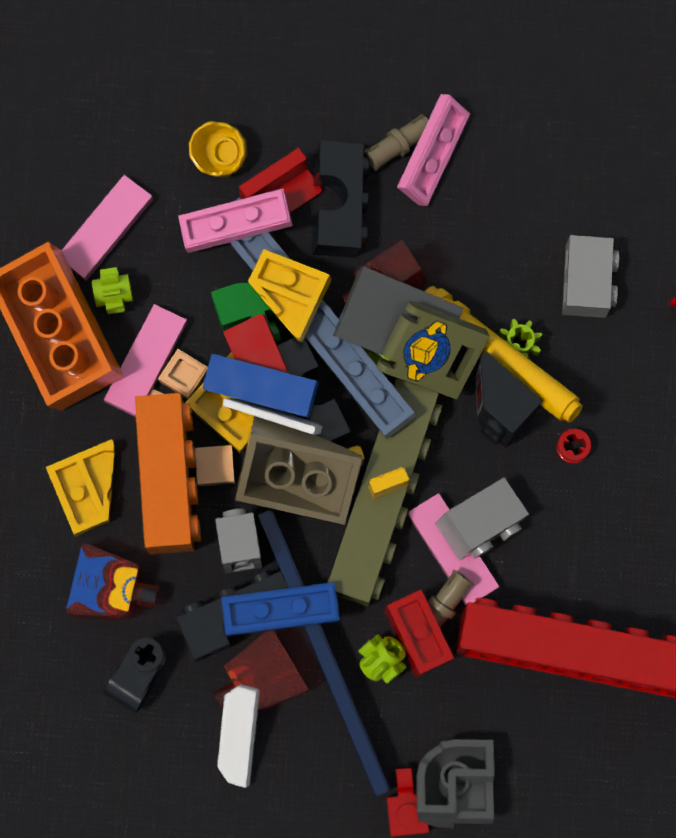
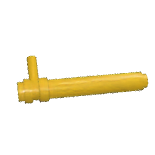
(554, 395)

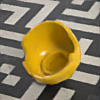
(217, 149)

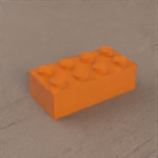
(55, 328)
(165, 475)

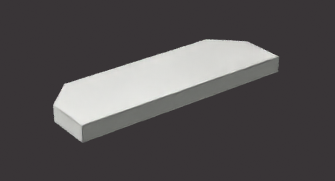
(273, 415)
(238, 734)

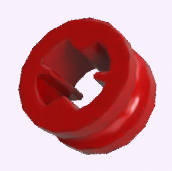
(578, 436)

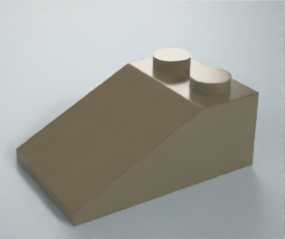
(297, 472)

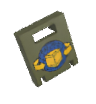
(428, 348)

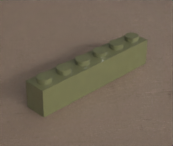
(372, 521)

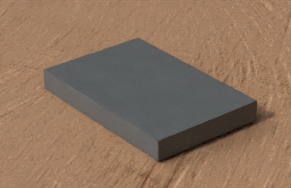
(376, 307)

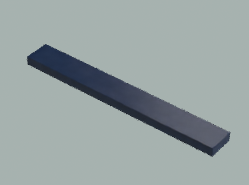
(327, 661)

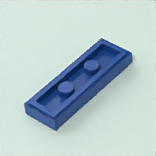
(260, 385)
(280, 609)

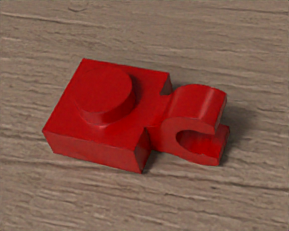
(403, 808)

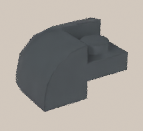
(456, 784)

